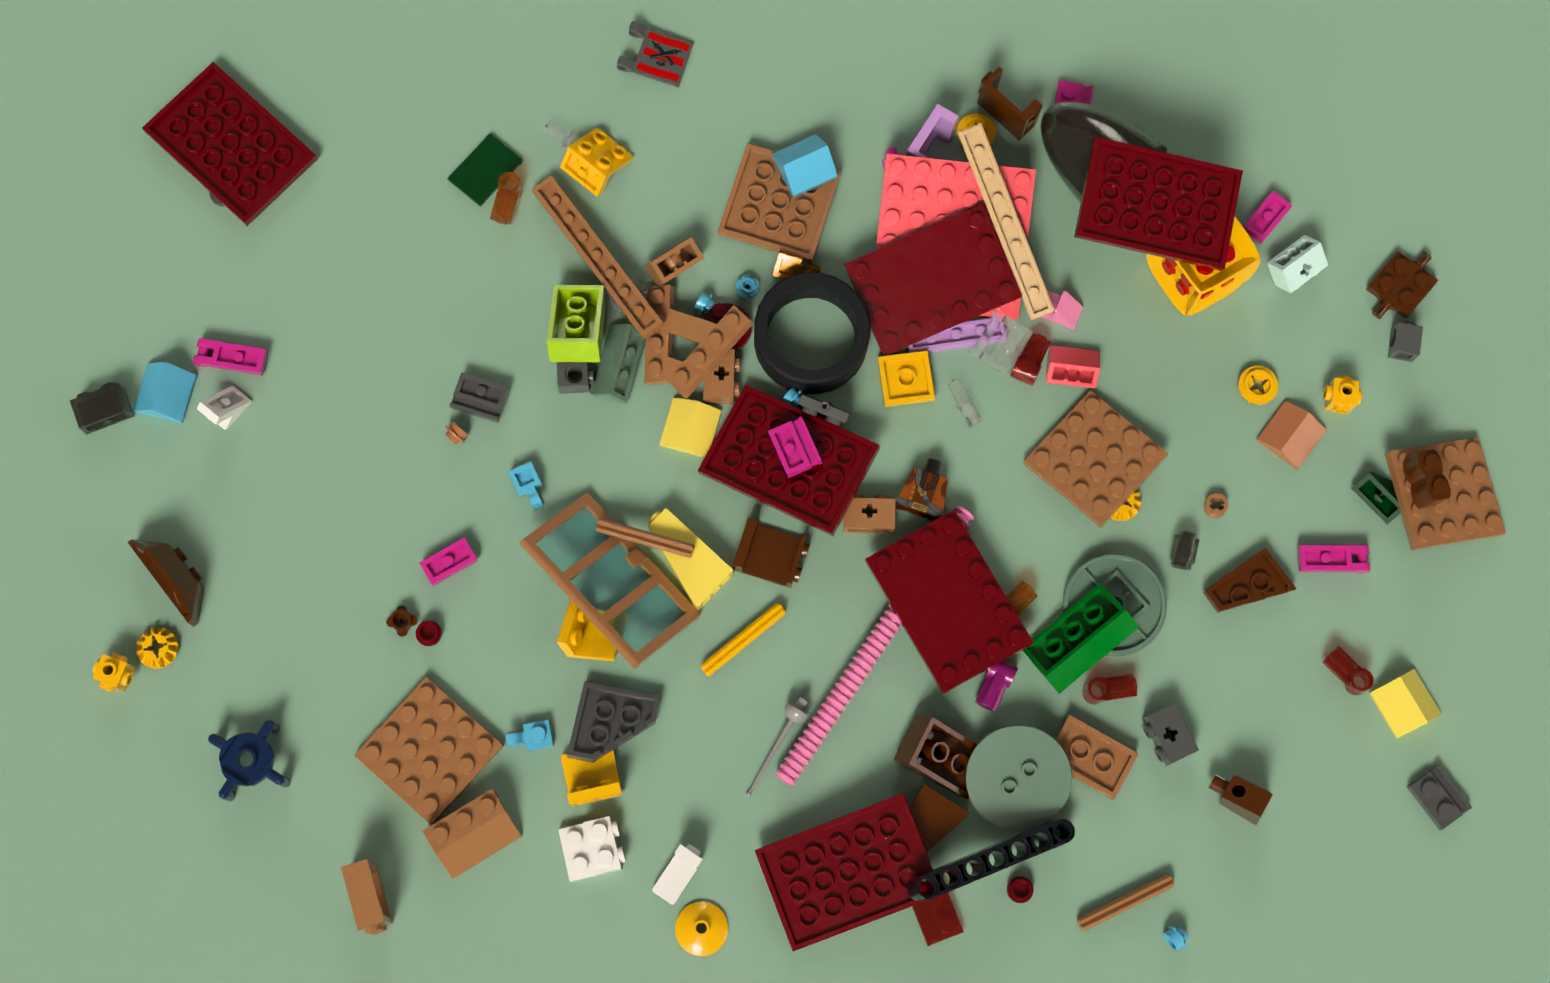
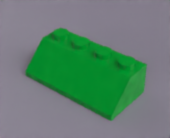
(1080, 637)

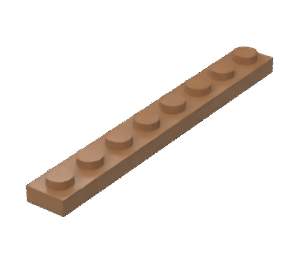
(597, 257)

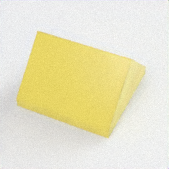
(1405, 703)

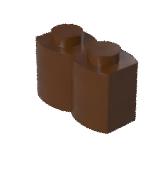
(1426, 479)

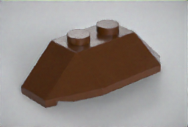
(173, 576)

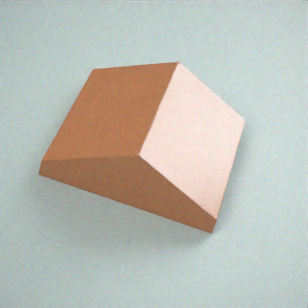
(1291, 434)

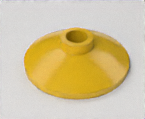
(703, 943)

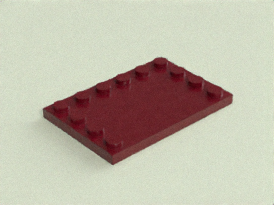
(230, 143)
(1158, 203)
(933, 280)
(749, 463)
(948, 601)
(845, 871)

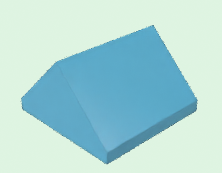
(805, 165)
(165, 391)

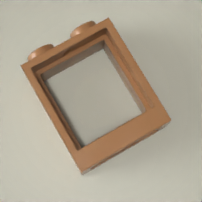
(367, 896)

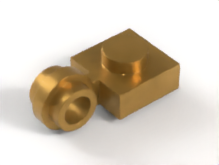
(790, 264)

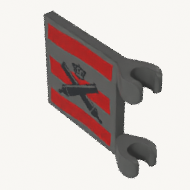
(660, 55)

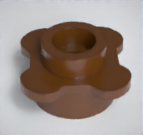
(394, 621)

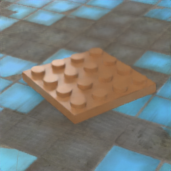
(766, 212)
(1095, 458)
(1470, 510)
(429, 751)

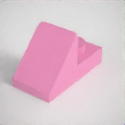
(1066, 310)

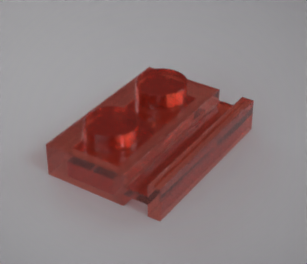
(937, 919)

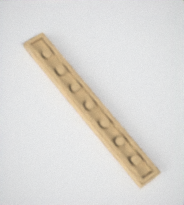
(1005, 221)

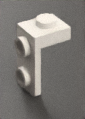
(678, 873)

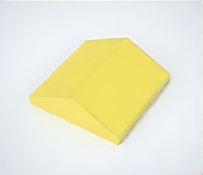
(690, 427)

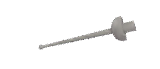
(794, 714)

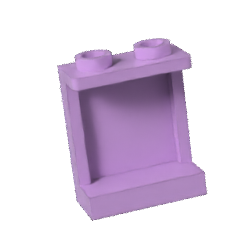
(941, 124)

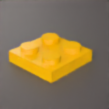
(905, 379)

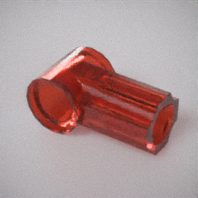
(1029, 363)
(1345, 669)
(1112, 688)

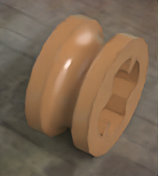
(1216, 513)

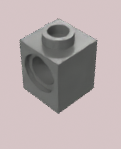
(1405, 341)
(566, 369)

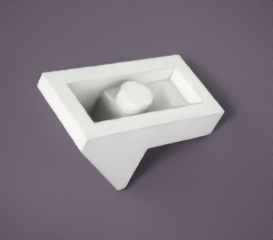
(224, 406)

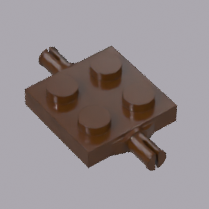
(1402, 285)

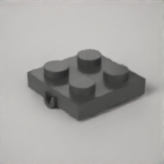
(815, 406)

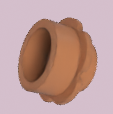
(455, 433)

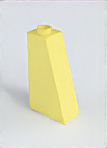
(703, 572)

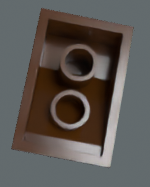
(936, 753)

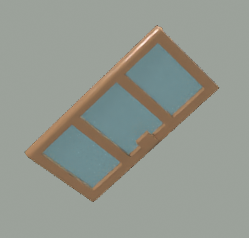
(610, 581)

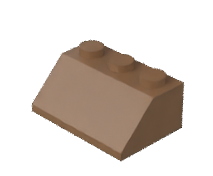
(472, 833)

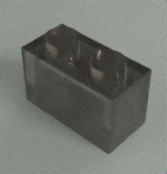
(101, 407)

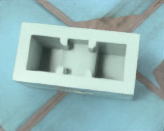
(1297, 264)

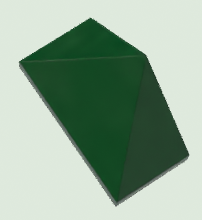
(1378, 495)

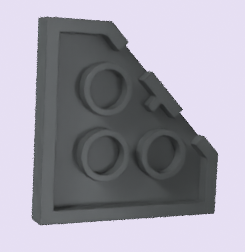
(609, 719)

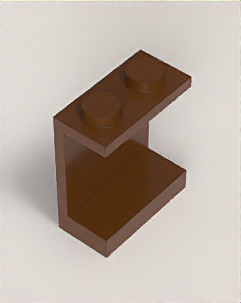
(1004, 111)
(770, 554)

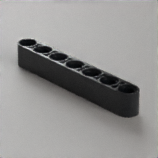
(980, 860)

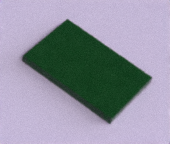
(482, 169)

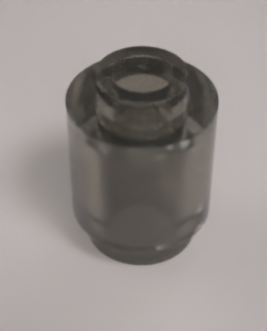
(1184, 550)

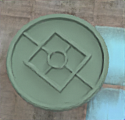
(1132, 586)
(1018, 777)

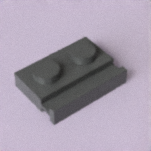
(479, 397)
(1439, 797)

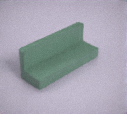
(618, 363)

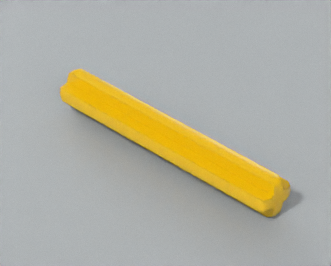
(743, 639)

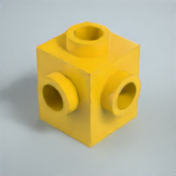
(1336, 399)
(119, 678)

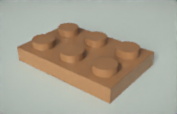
(1095, 757)

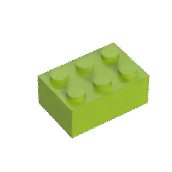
(576, 323)

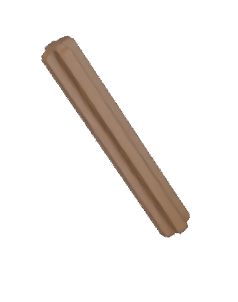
(645, 538)
(1125, 902)

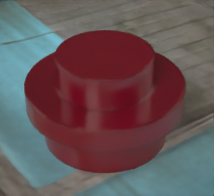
(428, 633)
(1020, 889)

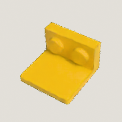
(594, 160)
(582, 639)
(591, 781)

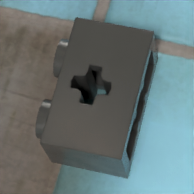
(1168, 721)

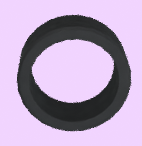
(824, 288)

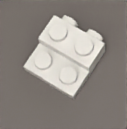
(591, 848)

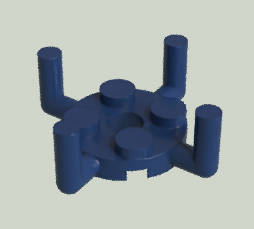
(262, 760)

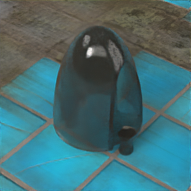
(1069, 134)

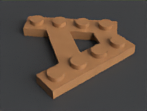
(713, 341)

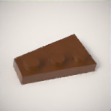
(1248, 583)

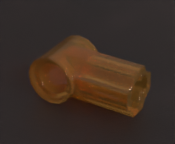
(506, 200)
(1021, 597)

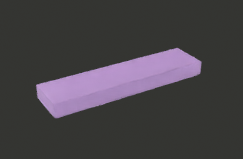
(957, 337)

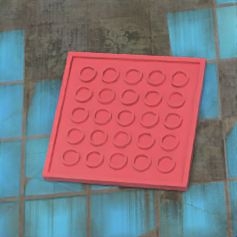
(929, 191)

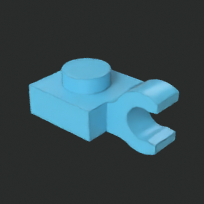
(526, 482)
(535, 736)

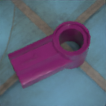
(997, 680)

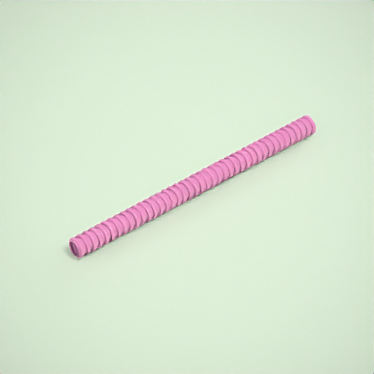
(846, 687)

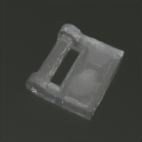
(1007, 347)

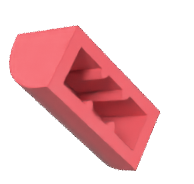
(1073, 366)

